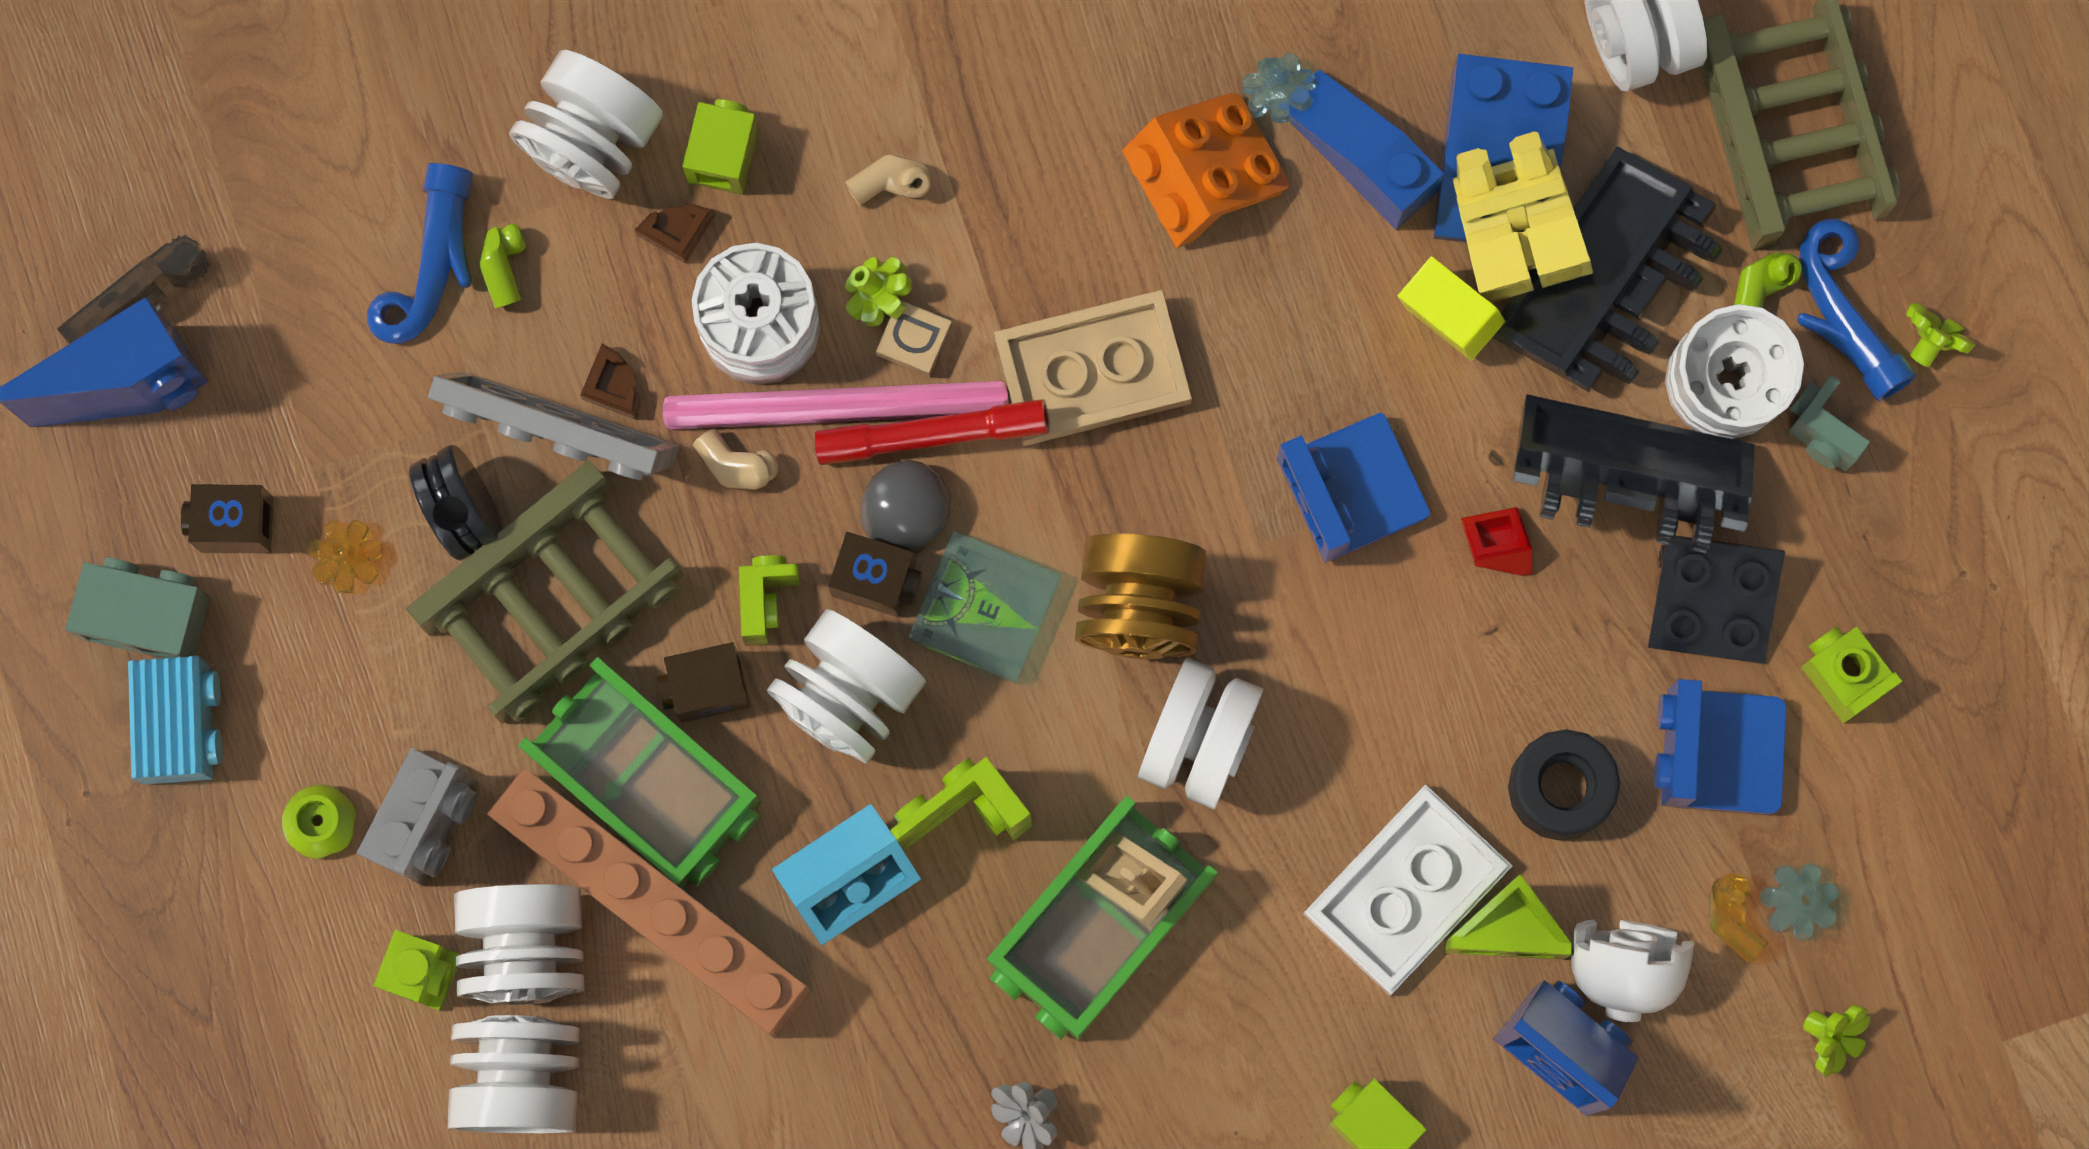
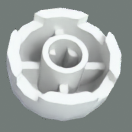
(1630, 967)

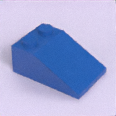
(1489, 108)
(113, 371)
(1568, 1048)

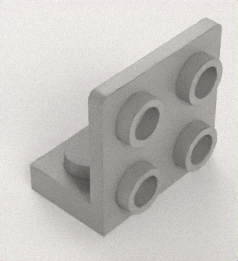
(418, 817)

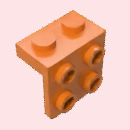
(1204, 165)

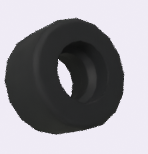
(1586, 755)

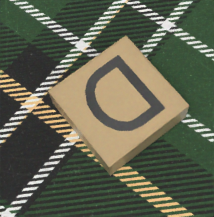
(914, 339)

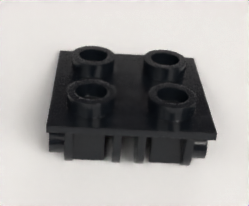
(1716, 599)

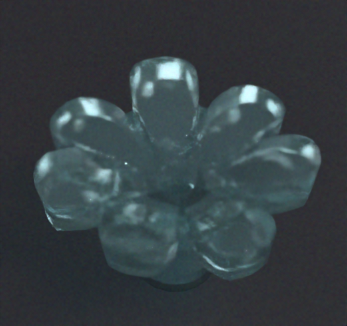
(1278, 87)
(1789, 905)

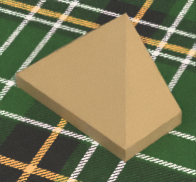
(1132, 878)

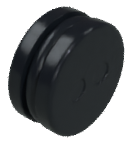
(455, 502)

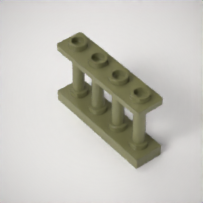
(1753, 157)
(491, 572)

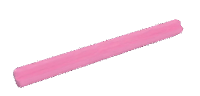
(831, 405)

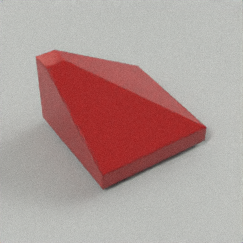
(1499, 541)

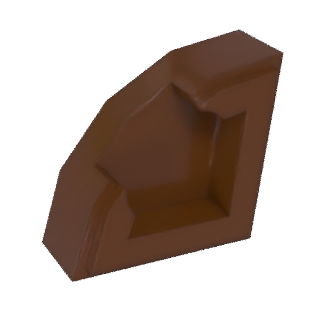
(676, 229)
(612, 384)

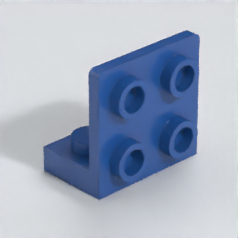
(1352, 486)

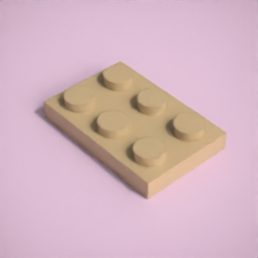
(1096, 365)

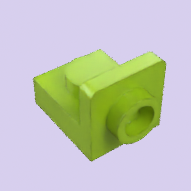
(760, 608)

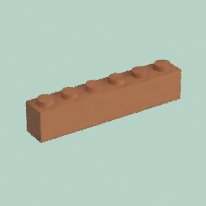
(649, 902)

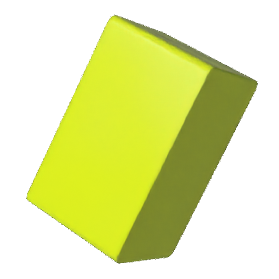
(1451, 308)

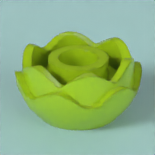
(332, 834)

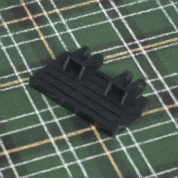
(1625, 226)
(1637, 464)

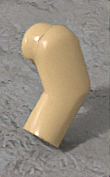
(891, 175)
(735, 469)

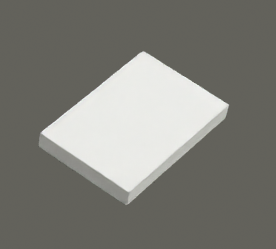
(1407, 890)

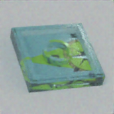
(985, 607)

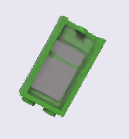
(644, 777)
(1079, 946)

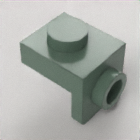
(1826, 437)

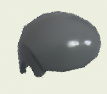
(905, 505)

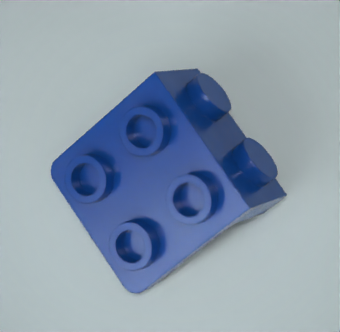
(1720, 750)

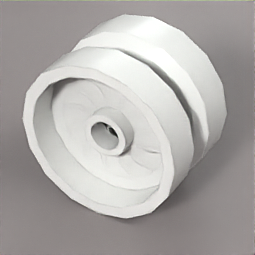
(1644, 35)
(1201, 733)

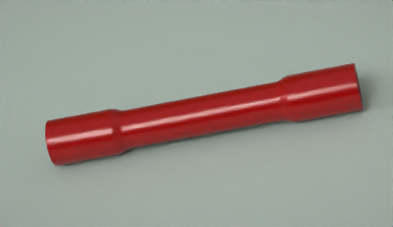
(996, 423)

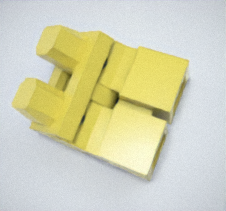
(1516, 198)

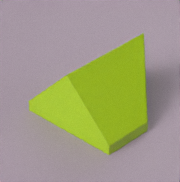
(1512, 926)

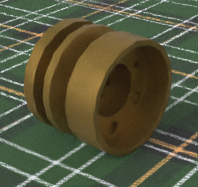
(1141, 585)

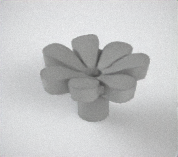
(1025, 1114)

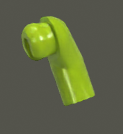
(495, 263)
(1766, 278)

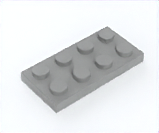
(573, 431)

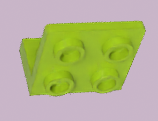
(995, 804)

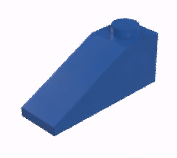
(1368, 151)

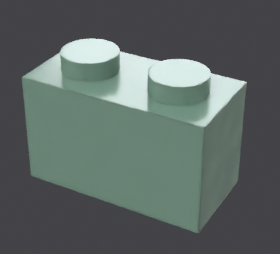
(137, 611)

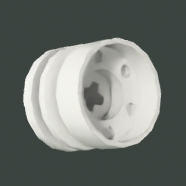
(590, 117)
(785, 328)
(1733, 340)
(846, 686)
(519, 942)
(513, 1076)

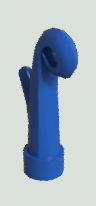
(441, 247)
(1845, 325)

